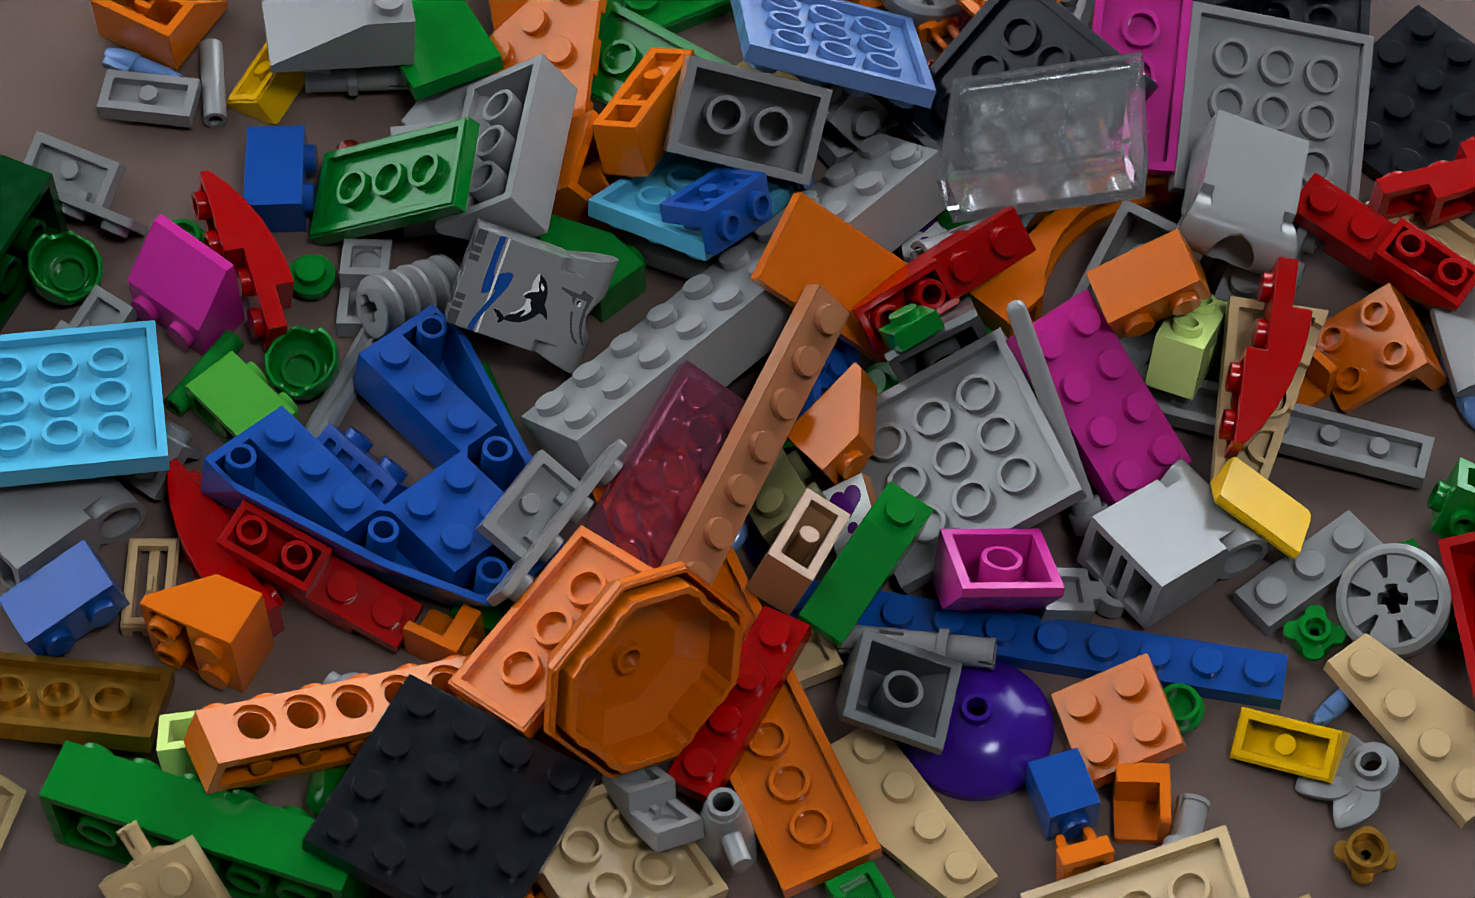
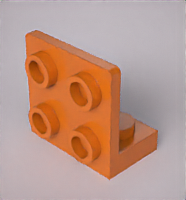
(1377, 348)

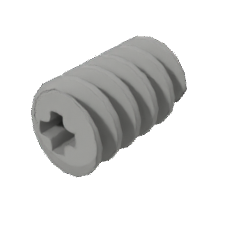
(401, 293)

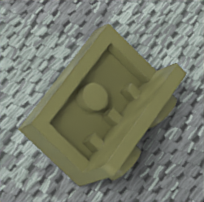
(781, 493)

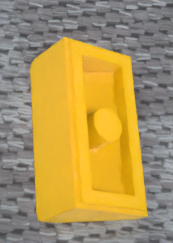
(264, 93)
(1261, 506)
(1288, 745)

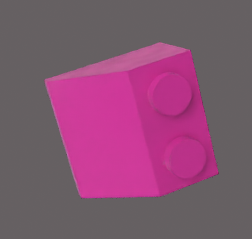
(185, 287)
(995, 570)

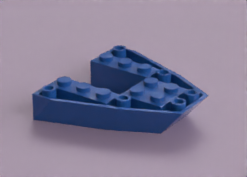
(426, 537)

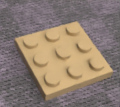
(610, 860)

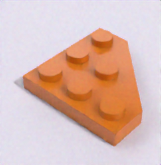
(561, 32)

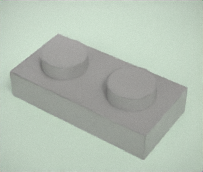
(149, 98)

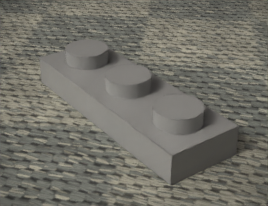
(1297, 583)

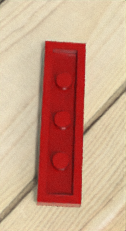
(722, 740)

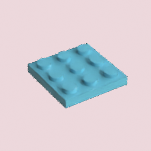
(635, 202)

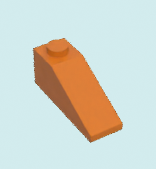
(637, 117)

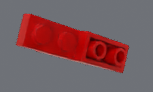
(1437, 191)
(248, 244)
(1382, 250)
(946, 271)
(1271, 361)
(199, 526)
(316, 577)

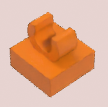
(1082, 856)

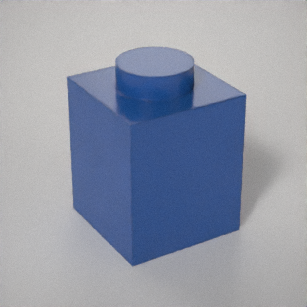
(1062, 794)

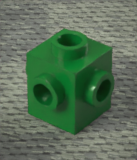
(1454, 501)

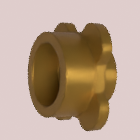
(1366, 840)

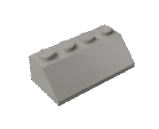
(518, 148)

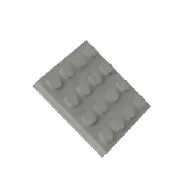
(1283, 77)
(970, 448)

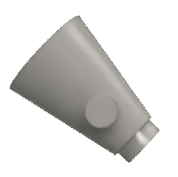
(728, 833)

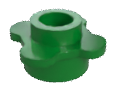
(1309, 646)

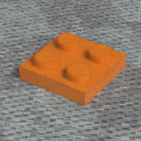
(1119, 719)

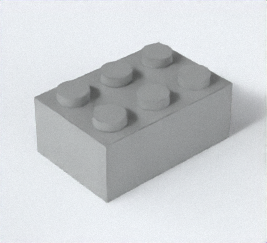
(747, 119)

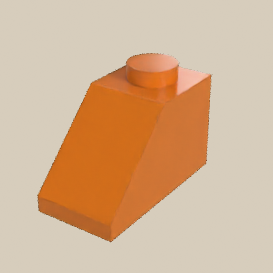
(840, 427)

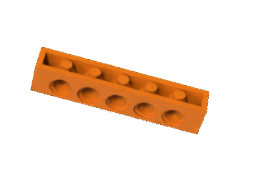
(299, 728)

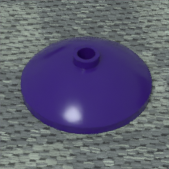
(989, 752)

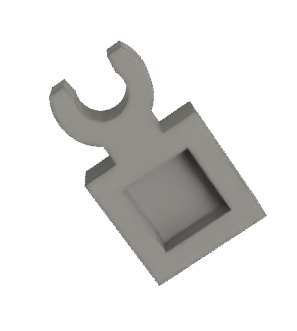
(1081, 599)

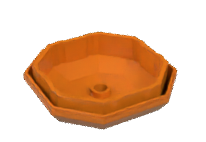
(642, 669)

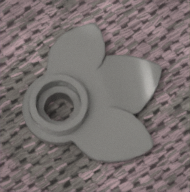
(1355, 790)

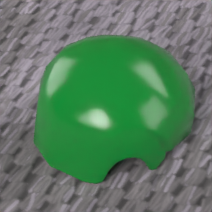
(64, 267)
(302, 363)

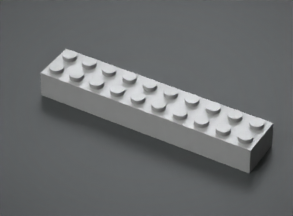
(721, 315)

